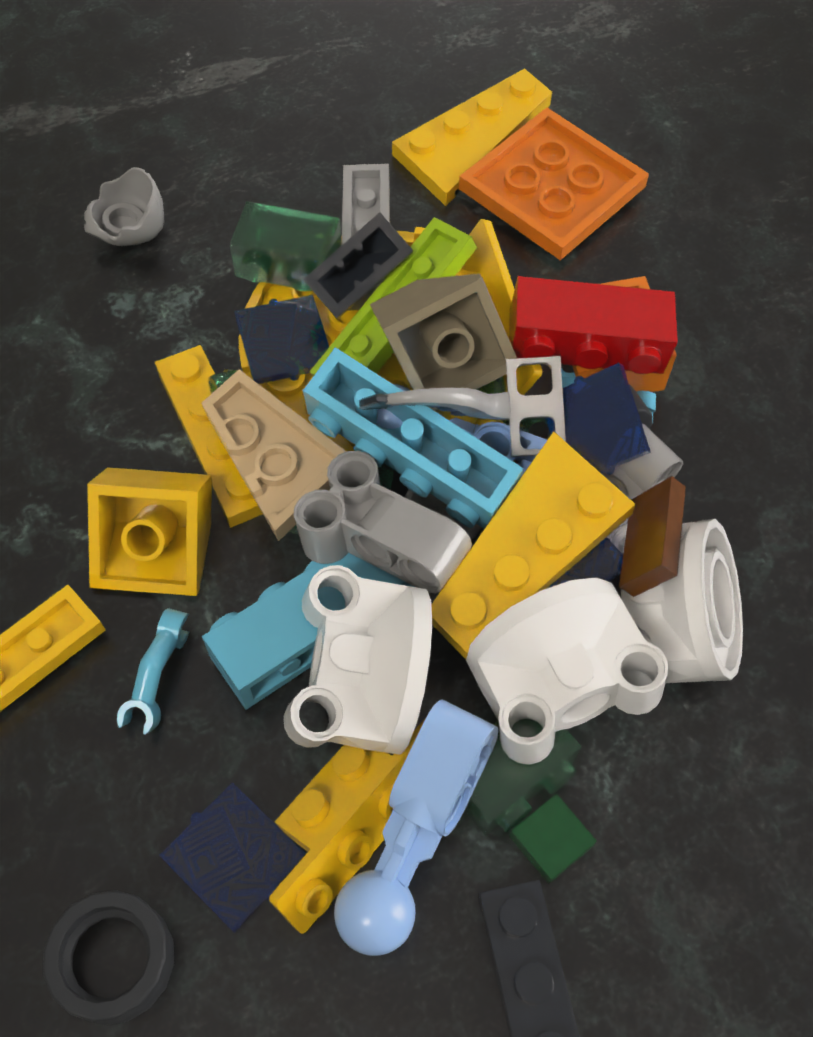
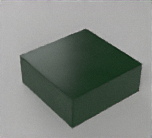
(552, 838)

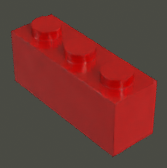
(593, 324)

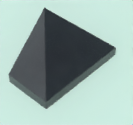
(358, 265)

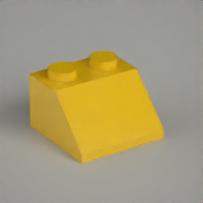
(148, 530)

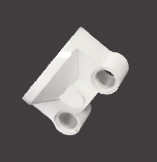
(696, 613)
(365, 662)
(563, 663)

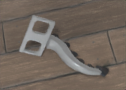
(496, 406)

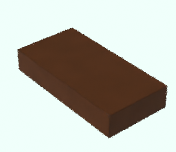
(653, 537)

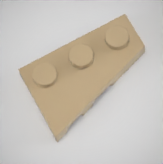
(271, 447)

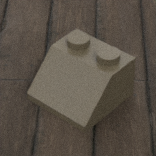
(445, 332)

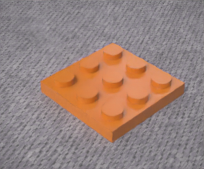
(553, 182)

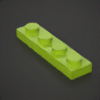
(436, 254)

